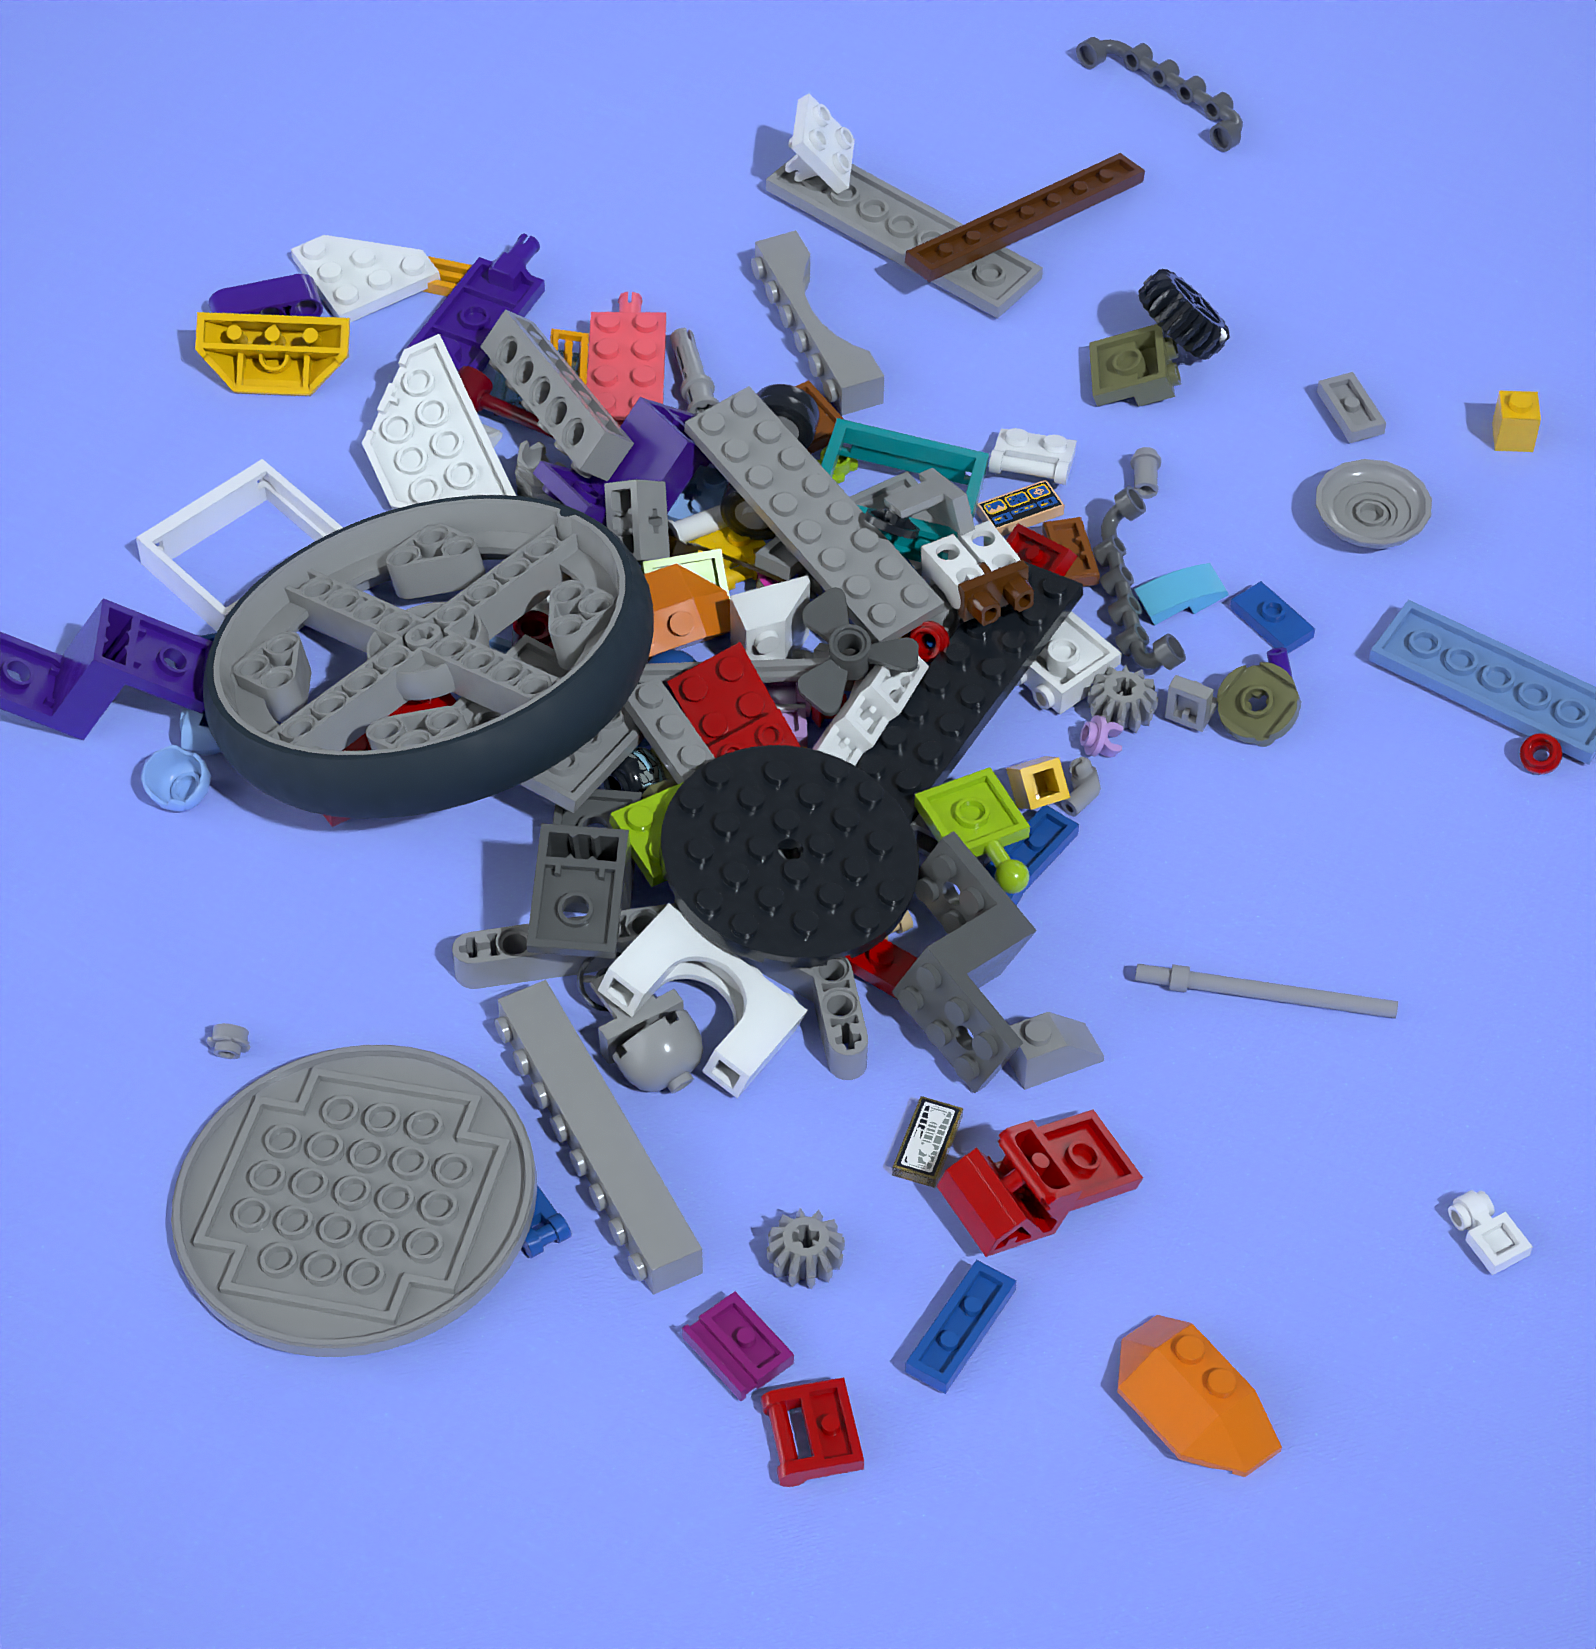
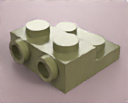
(1134, 366)

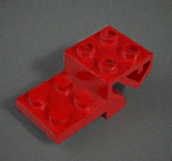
(730, 704)
(1038, 1180)

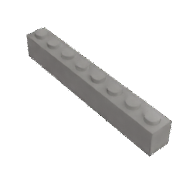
(599, 1138)

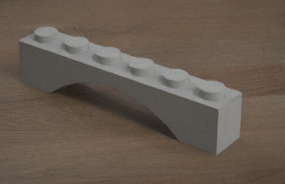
(846, 371)

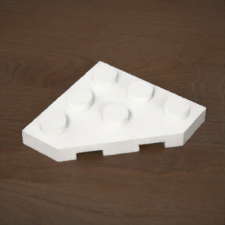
(363, 275)

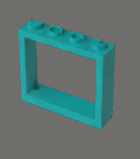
(911, 455)

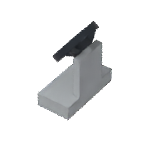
(934, 494)
(623, 1027)

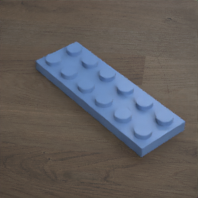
(1490, 678)

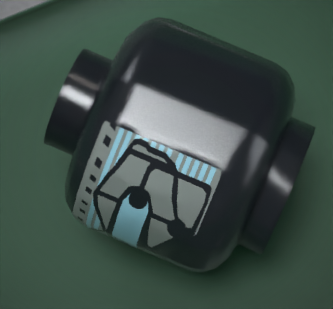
(636, 772)

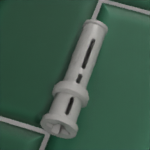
(696, 386)

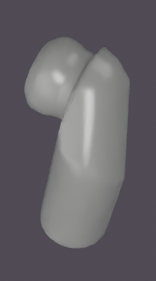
(1085, 786)

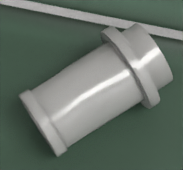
(1146, 466)

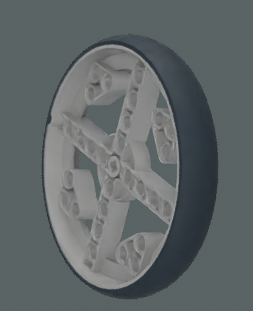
(428, 756)

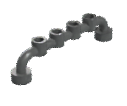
(1222, 135)
(1118, 583)

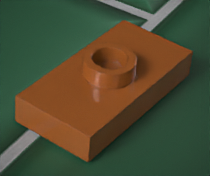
(1073, 535)

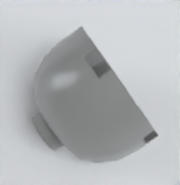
(662, 1055)

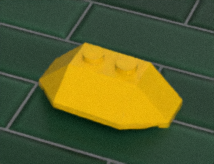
(272, 351)

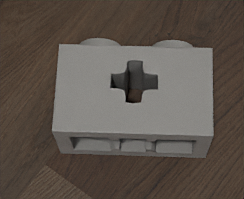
(639, 517)

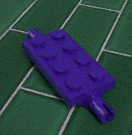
(481, 299)

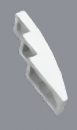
(868, 711)

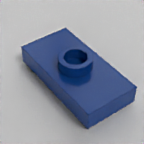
(1272, 617)

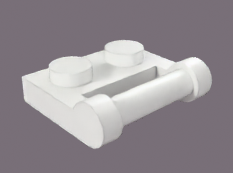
(1033, 454)

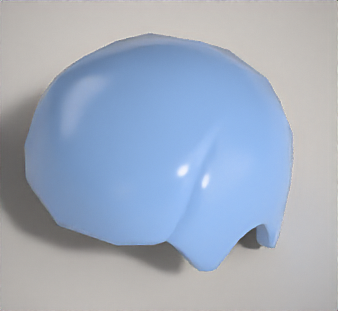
(176, 778)

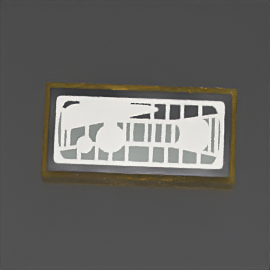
(927, 1141)

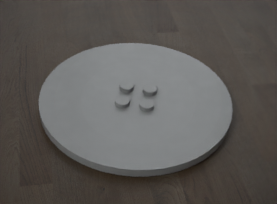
(354, 1200)

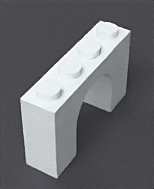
(677, 950)

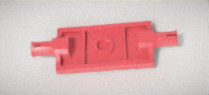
(626, 356)

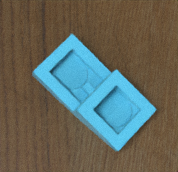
(1184, 588)

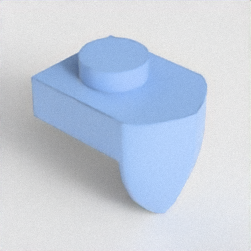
(196, 733)

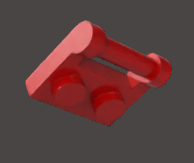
(828, 1426)

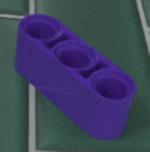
(277, 296)

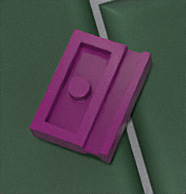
(738, 1346)

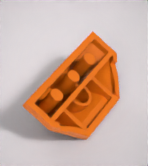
(685, 609)
(1194, 1398)

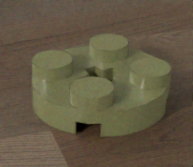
(1264, 725)

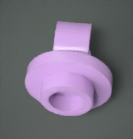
(1095, 737)

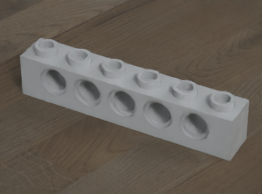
(556, 396)

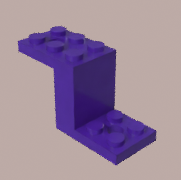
(658, 454)
(108, 652)

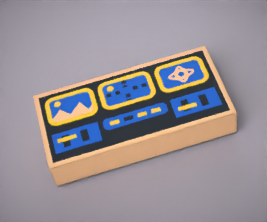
(1023, 506)

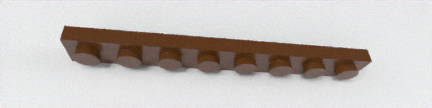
(1024, 217)

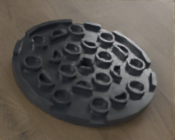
(740, 892)

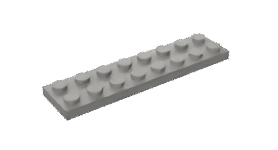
(898, 222)
(813, 516)

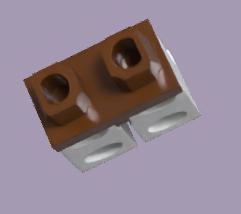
(978, 577)

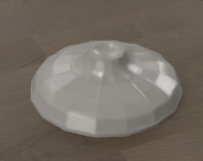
(1373, 503)

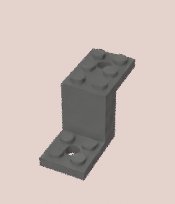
(582, 873)
(946, 978)

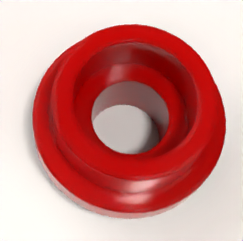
(941, 636)
(1538, 742)

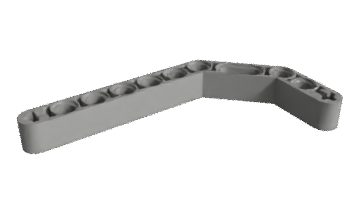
(502, 958)

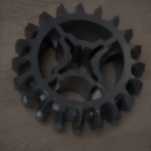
(1183, 314)

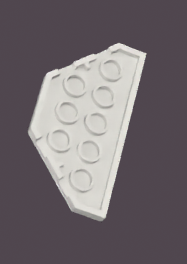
(429, 434)

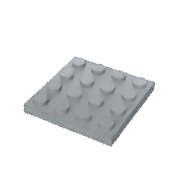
(585, 770)

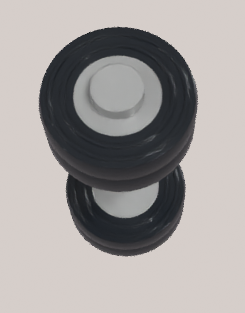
(801, 416)

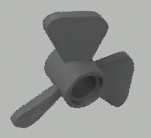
(826, 683)

